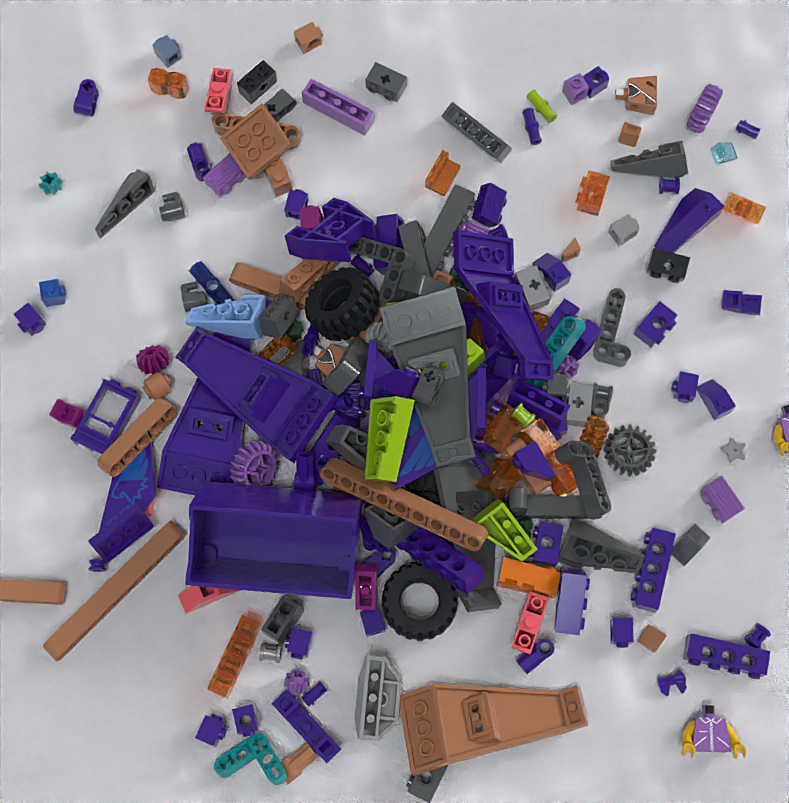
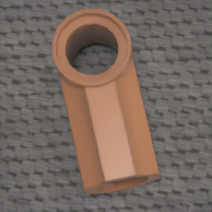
(298, 762)

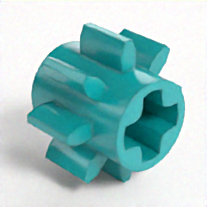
(50, 178)

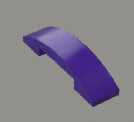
(306, 726)

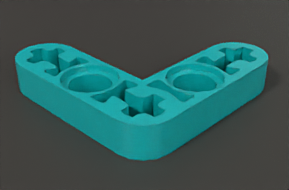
(252, 753)

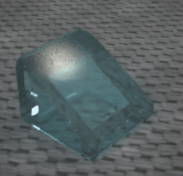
(723, 152)

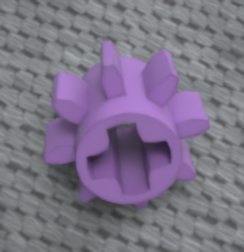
(568, 367)
(296, 682)

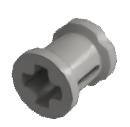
(270, 653)

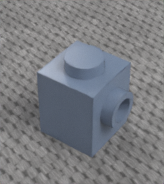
(167, 50)

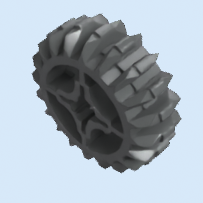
(628, 466)

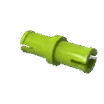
(541, 106)

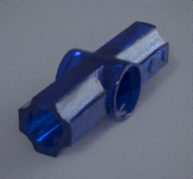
(205, 279)

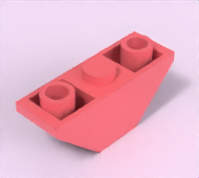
(219, 91)
(198, 597)
(529, 623)

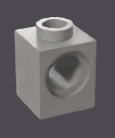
(624, 230)

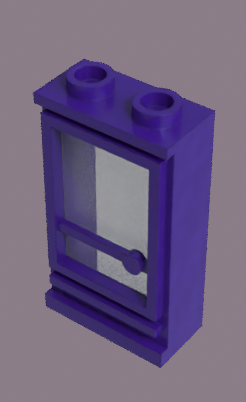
(106, 416)

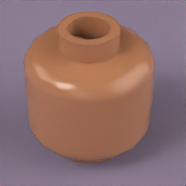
(157, 386)

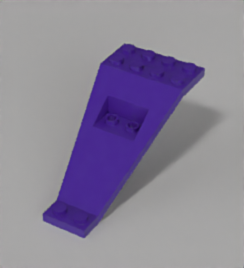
(487, 270)
(267, 397)

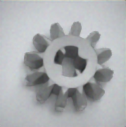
(378, 333)

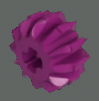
(152, 359)

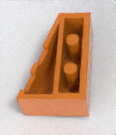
(528, 577)

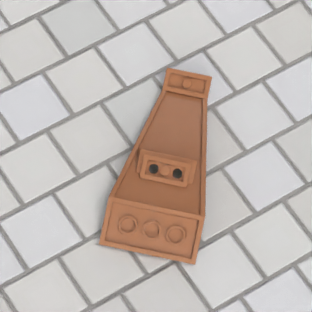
(444, 727)

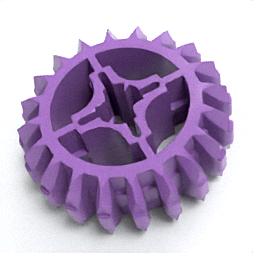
(704, 108)
(257, 462)

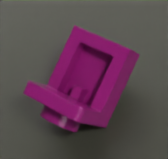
(66, 413)

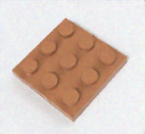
(256, 141)

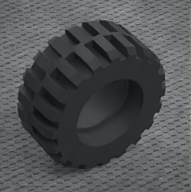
(353, 315)
(404, 624)

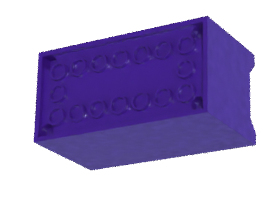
(274, 540)

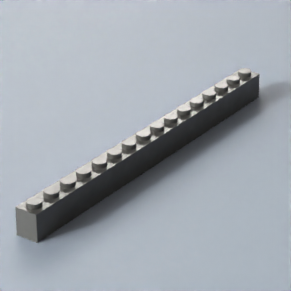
(437, 247)

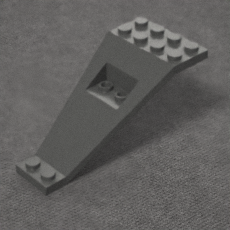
(424, 334)
(462, 497)

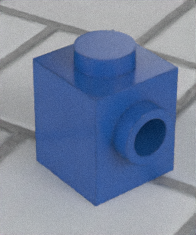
(52, 292)

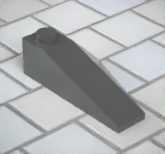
(664, 162)
(131, 194)
(591, 547)

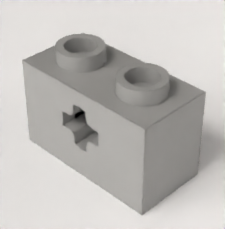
(535, 278)
(583, 395)

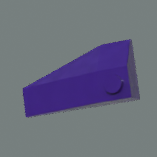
(689, 218)

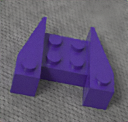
(333, 236)

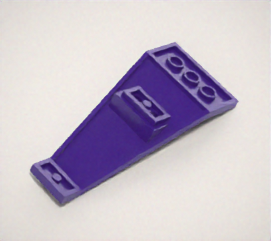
(202, 452)

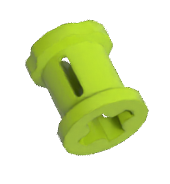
(523, 415)

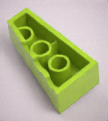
(387, 437)

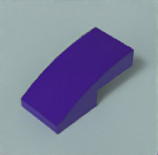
(741, 303)

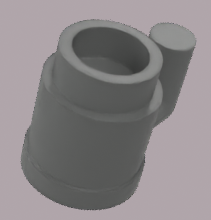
(172, 210)
(192, 299)

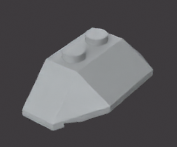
(377, 698)

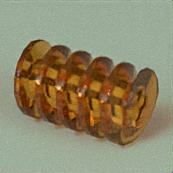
(595, 433)

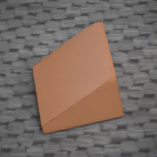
(629, 134)
(571, 251)
(652, 638)

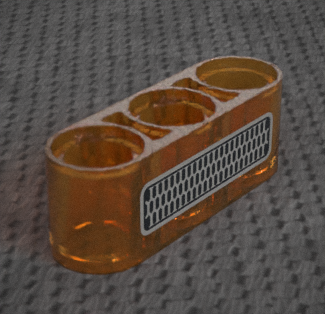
(279, 350)

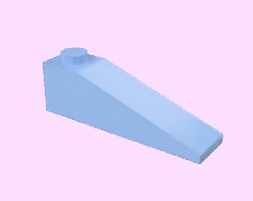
(232, 318)

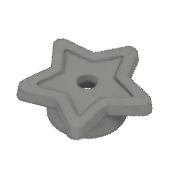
(734, 445)

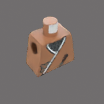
(639, 94)
(327, 358)

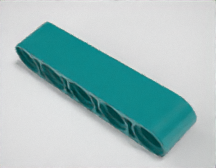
(559, 352)

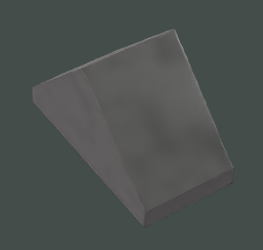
(690, 545)

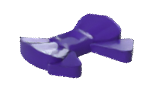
(665, 682)

